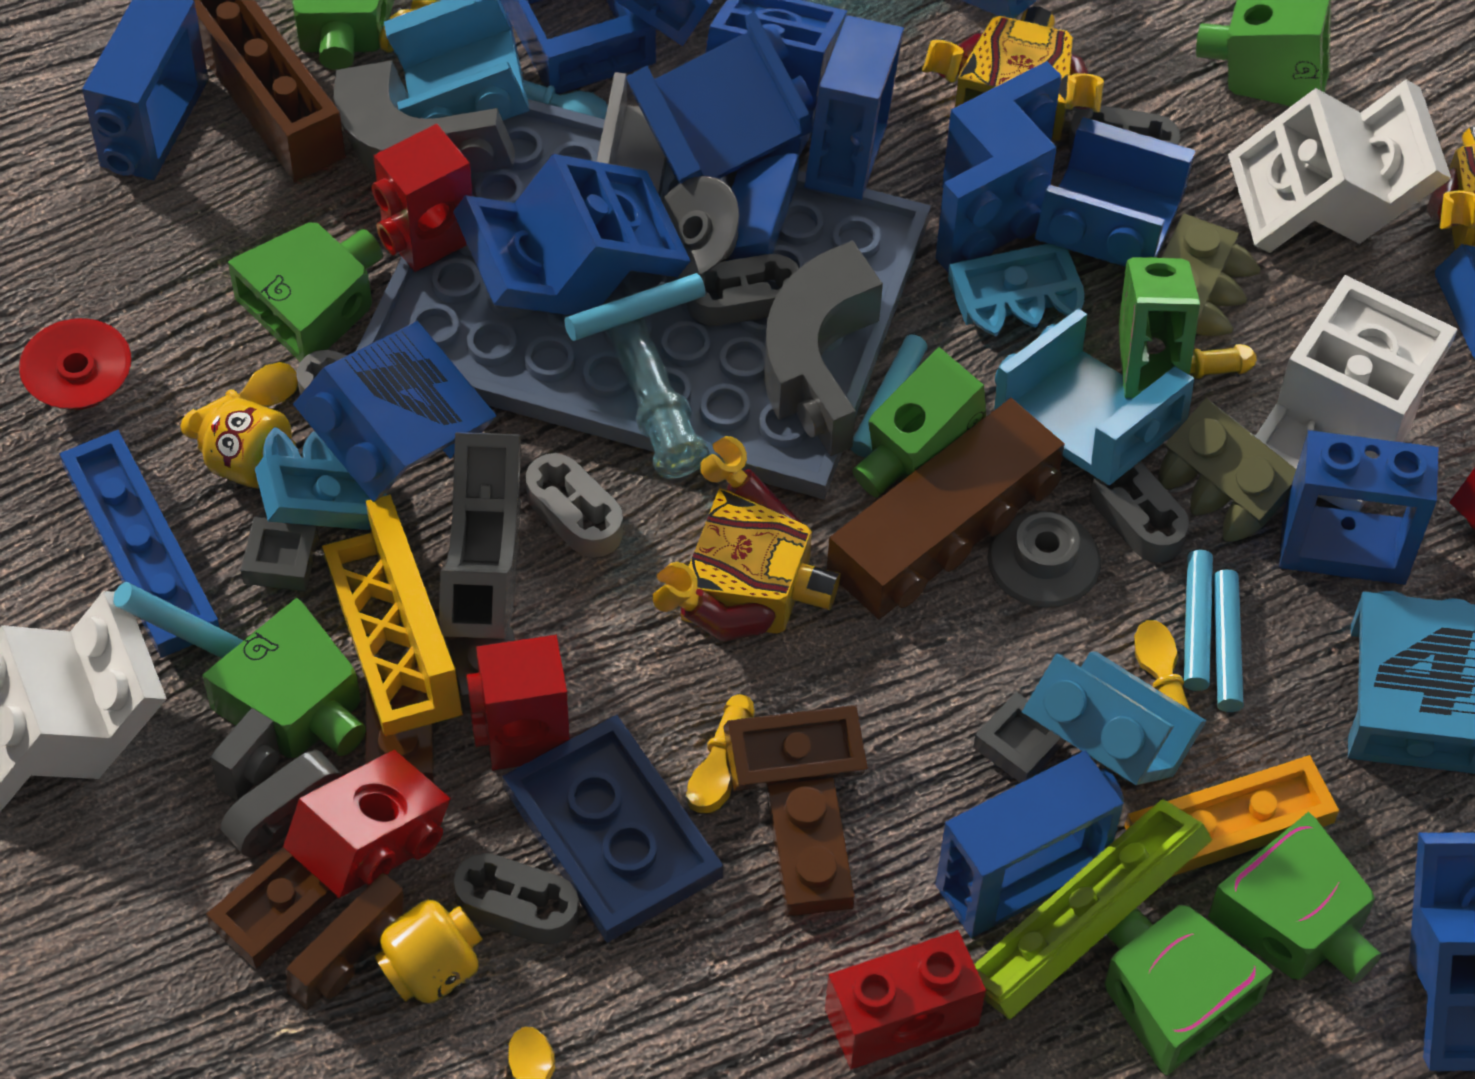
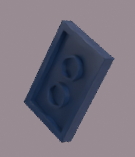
(612, 827)

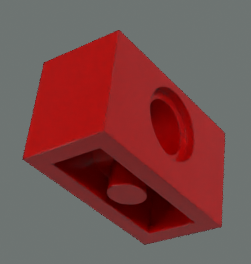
(417, 193)
(519, 700)
(367, 823)
(904, 999)

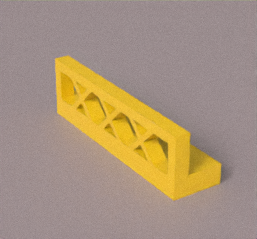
(410, 608)

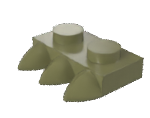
(1213, 260)
(1230, 468)

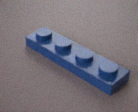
(134, 531)

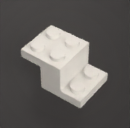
(1338, 166)
(1356, 373)
(73, 696)

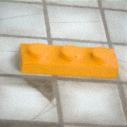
(1254, 809)

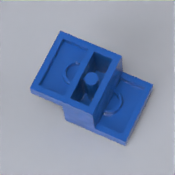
(806, 30)
(997, 166)
(570, 236)
(1445, 947)

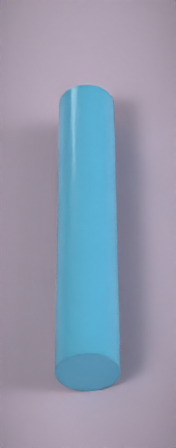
(634, 307)
(903, 366)
(174, 620)
(1198, 620)
(1228, 641)

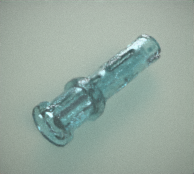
(661, 411)

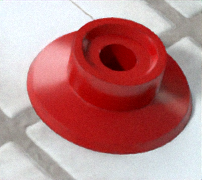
(72, 346)

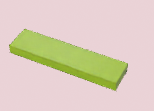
(1089, 906)

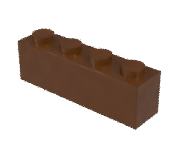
(270, 85)
(946, 509)

